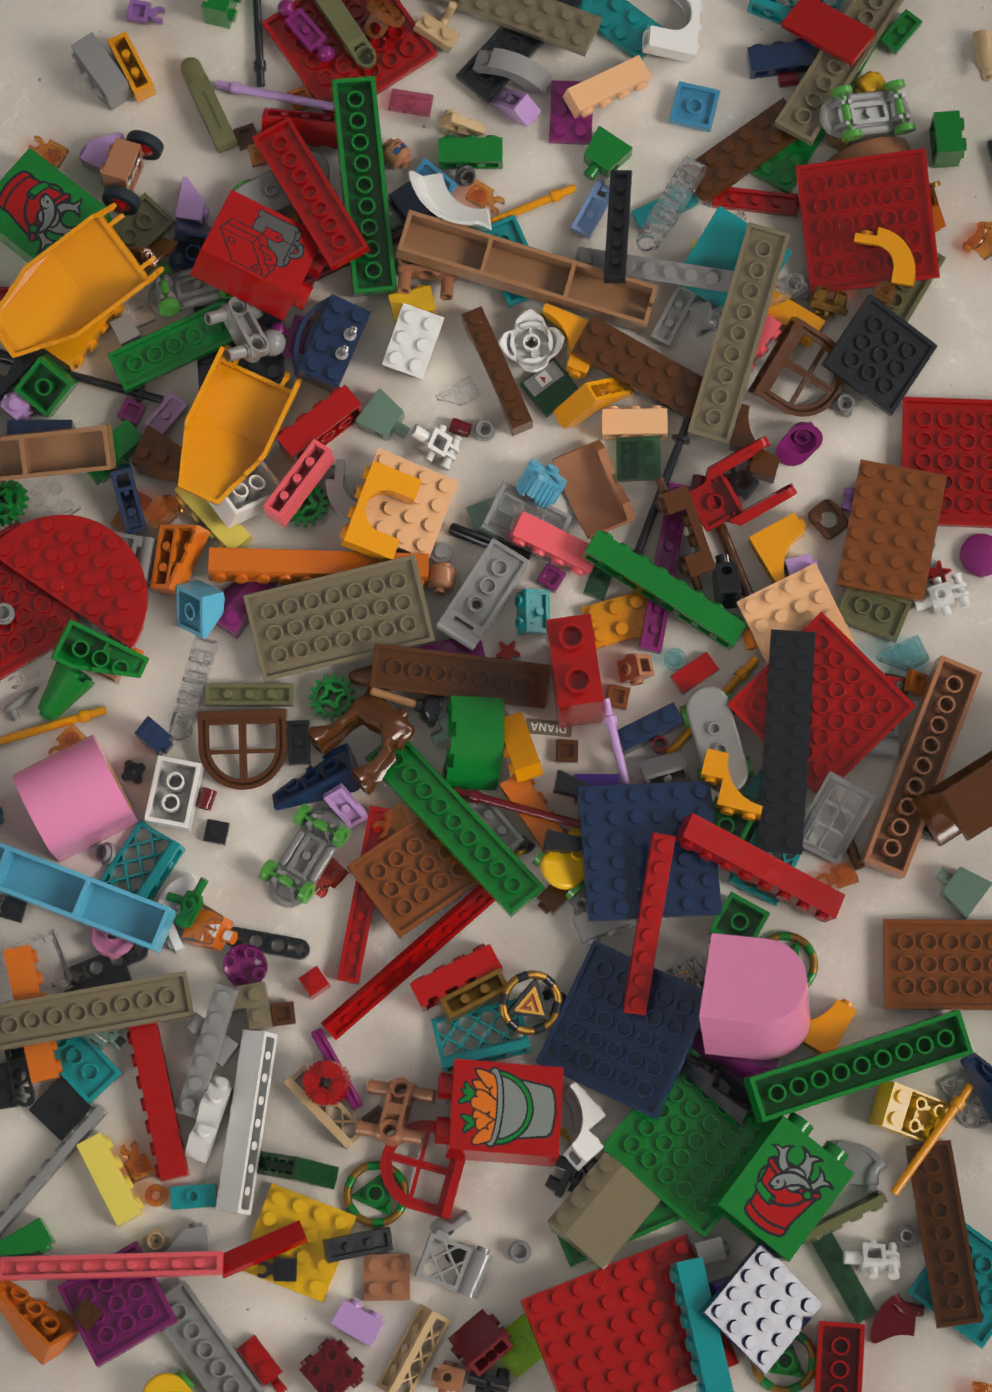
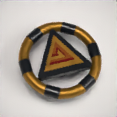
(530, 1002)

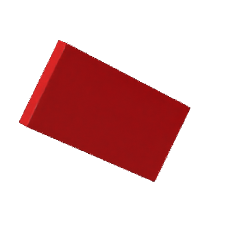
(829, 30)

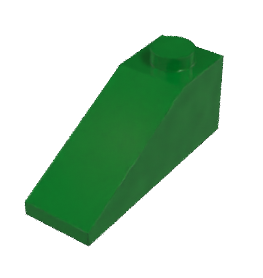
(29, 1239)

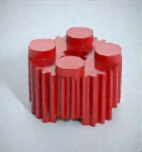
(314, 1082)

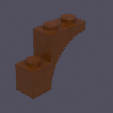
(763, 464)

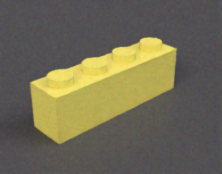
(203, 512)
(110, 1179)

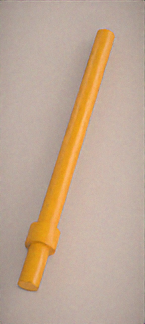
(554, 196)
(741, 674)
(83, 716)
(957, 1104)

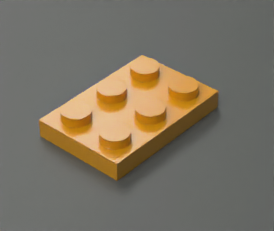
(617, 619)

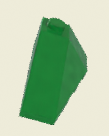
(91, 651)

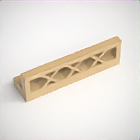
(320, 1114)
(410, 1351)

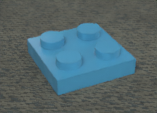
(694, 106)

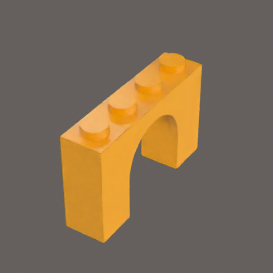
(73, 352)
(359, 533)

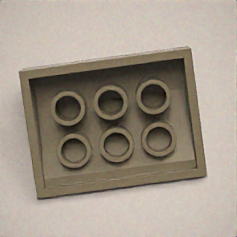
(603, 1211)

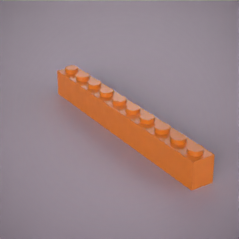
(289, 565)

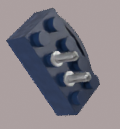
(329, 342)

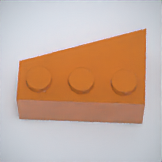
(176, 555)

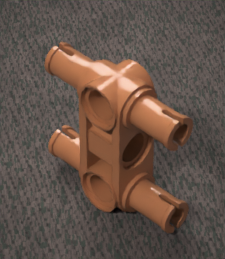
(416, 271)
(396, 1112)

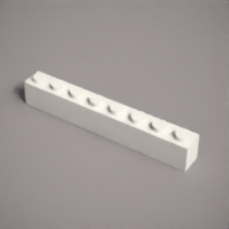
(246, 1122)

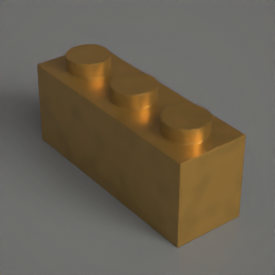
(472, 996)

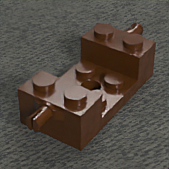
(701, 559)

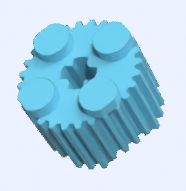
(541, 483)

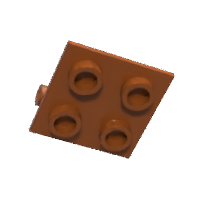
(159, 249)

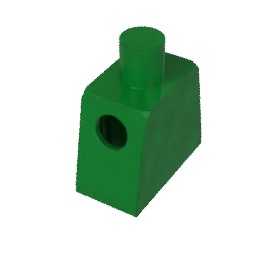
(605, 154)

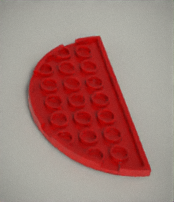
(84, 569)

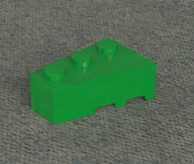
(220, 12)

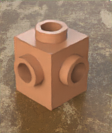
(635, 668)
(457, 1377)

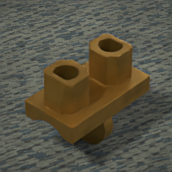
(827, 307)

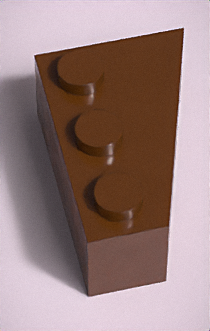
(157, 456)

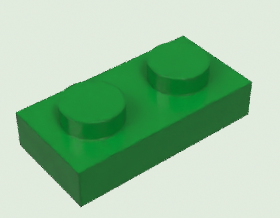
(900, 32)

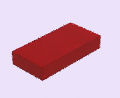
(694, 673)

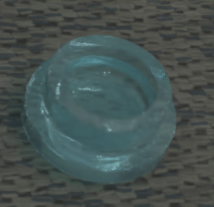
(675, 659)

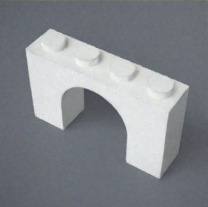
(680, 43)

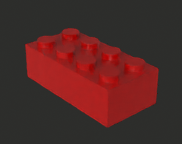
(322, 423)
(839, 1357)

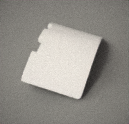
(437, 198)

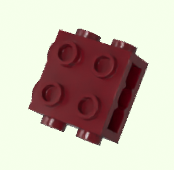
(480, 1342)
(332, 1368)

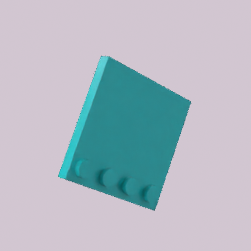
(720, 249)
(982, 1263)

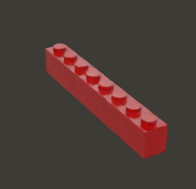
(759, 867)
(158, 1102)

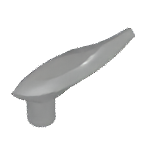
(17, 702)

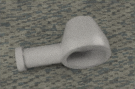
(449, 1228)

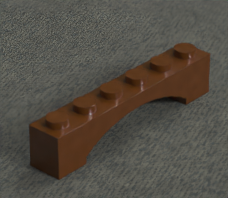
(498, 371)

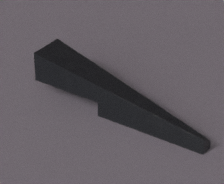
(720, 1086)

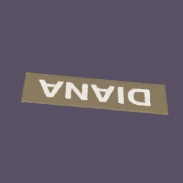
(547, 727)

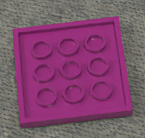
(131, 1309)

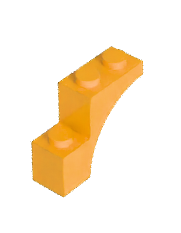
(730, 800)

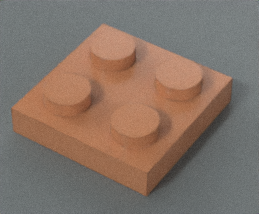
(386, 1277)

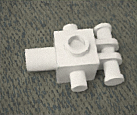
(437, 444)
(942, 598)
(875, 1259)

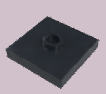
(60, 1108)

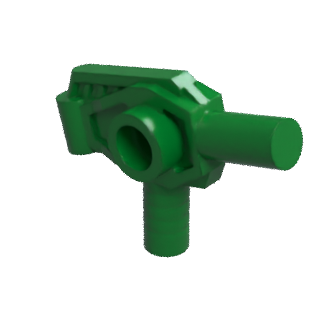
(190, 904)

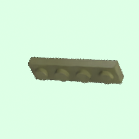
(249, 694)
(849, 1213)

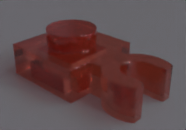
(332, 876)

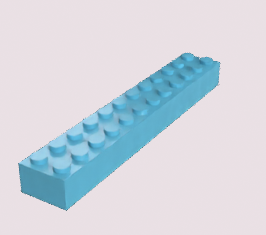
(84, 899)

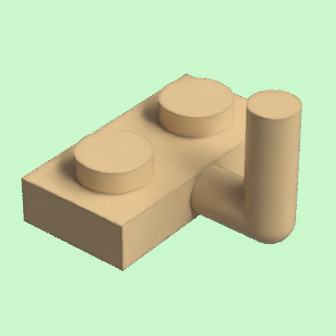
(436, 30)
(454, 123)

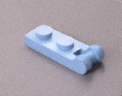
(592, 211)

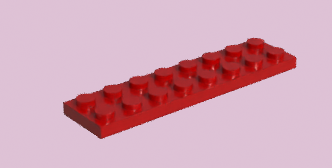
(310, 194)

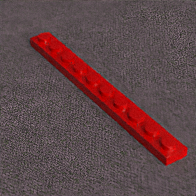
(407, 962)

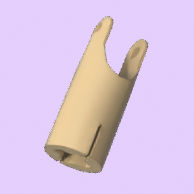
(983, 52)

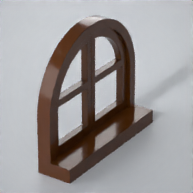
(780, 357)
(241, 718)

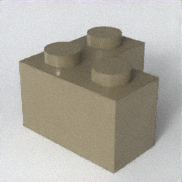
(256, 1002)

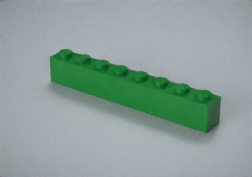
(664, 590)

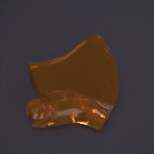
(980, 241)

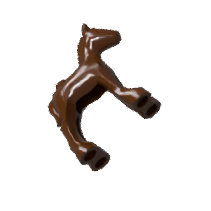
(378, 718)

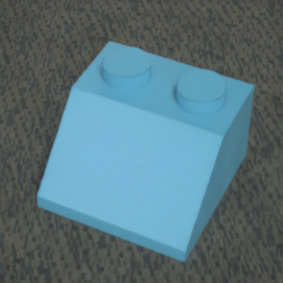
(198, 607)

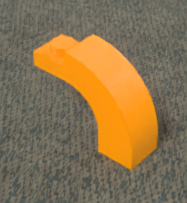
(904, 264)

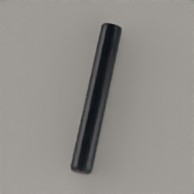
(480, 539)

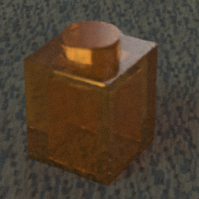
(163, 510)

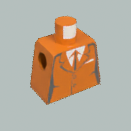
(210, 930)

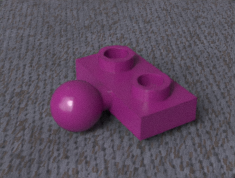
(290, 334)

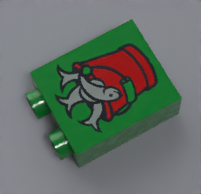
(40, 206)
(782, 1185)

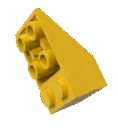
(906, 1111)

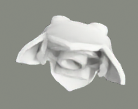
(531, 327)

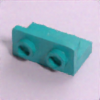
(532, 611)

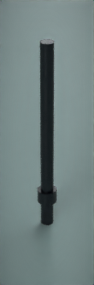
(259, 63)

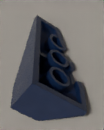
(190, 241)
(318, 780)
(980, 1076)

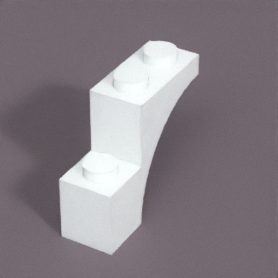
(585, 1116)
(209, 1118)

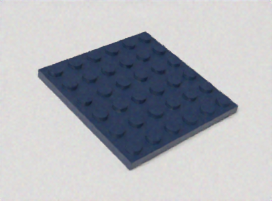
(616, 844)
(621, 1052)

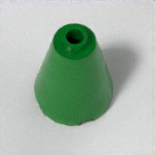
(63, 690)

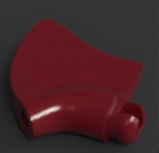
(895, 1318)

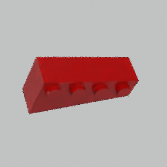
(454, 976)

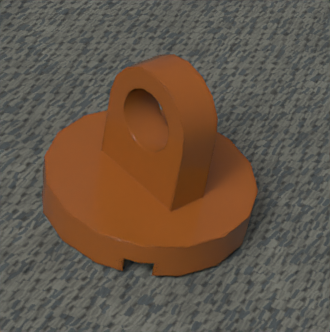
(384, 15)

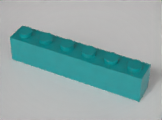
(703, 1336)

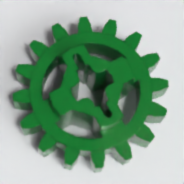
(14, 494)
(312, 508)
(325, 701)

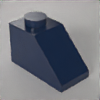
(154, 737)

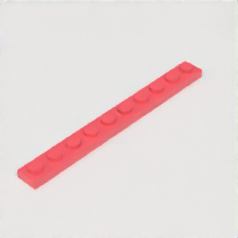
(111, 1266)

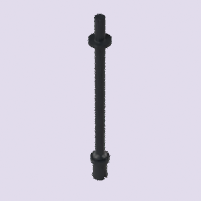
(140, 393)
(680, 440)

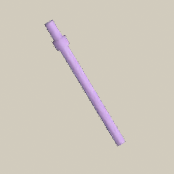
(238, 88)
(610, 721)

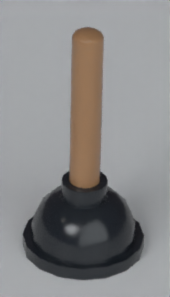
(428, 708)

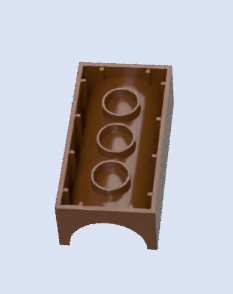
(959, 802)

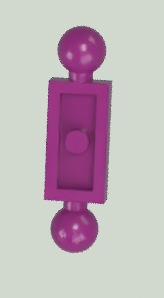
(306, 30)

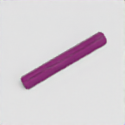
(329, 1054)

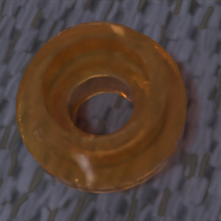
(149, 1195)

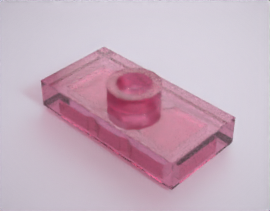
(411, 102)

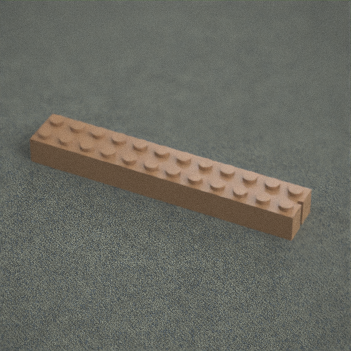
(524, 271)
(57, 452)

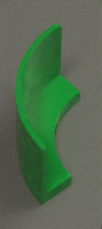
(475, 742)

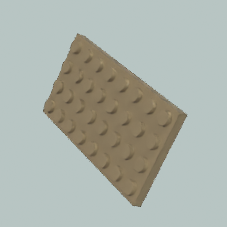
(338, 617)

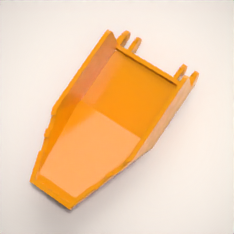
(71, 286)
(231, 428)

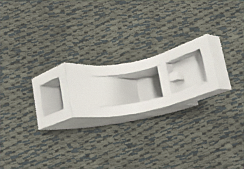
(180, 887)

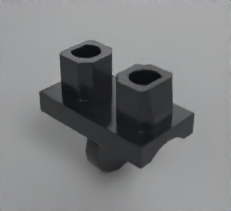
(558, 1185)
(490, 1383)

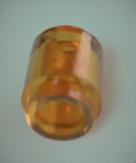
(885, 292)

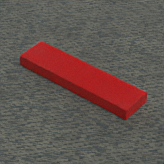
(758, 201)
(263, 1248)

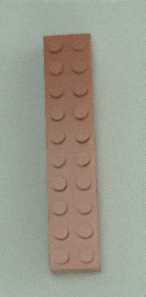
(920, 766)

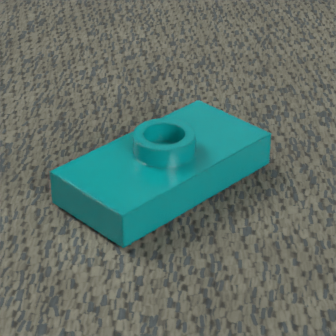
(193, 1196)

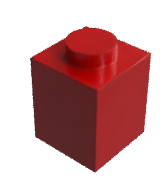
(314, 982)

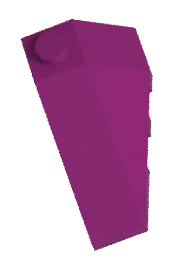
(235, 615)
(740, 1066)

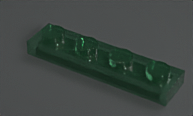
(844, 1278)

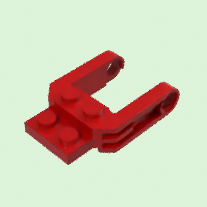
(716, 499)

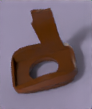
(828, 506)

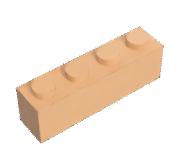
(607, 86)

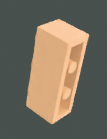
(634, 422)

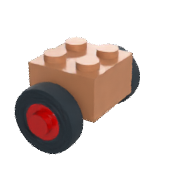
(124, 169)

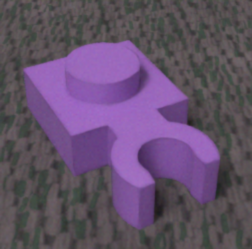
(141, 12)

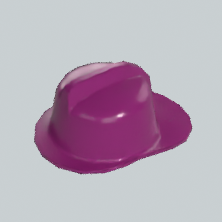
(799, 443)

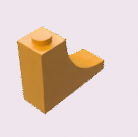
(571, 327)
(589, 400)
(774, 542)
(829, 1028)

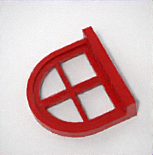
(451, 1181)

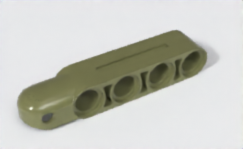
(347, 32)
(208, 105)

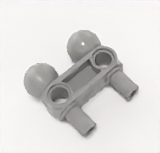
(245, 331)

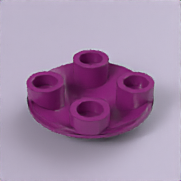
(977, 555)
(245, 965)

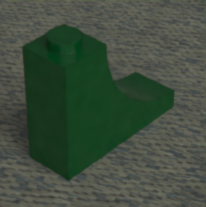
(297, 1170)

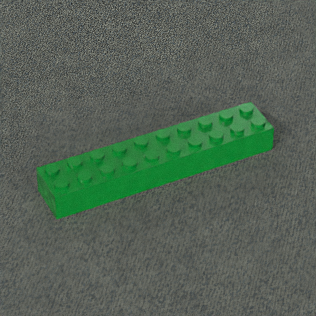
(364, 182)
(857, 1066)

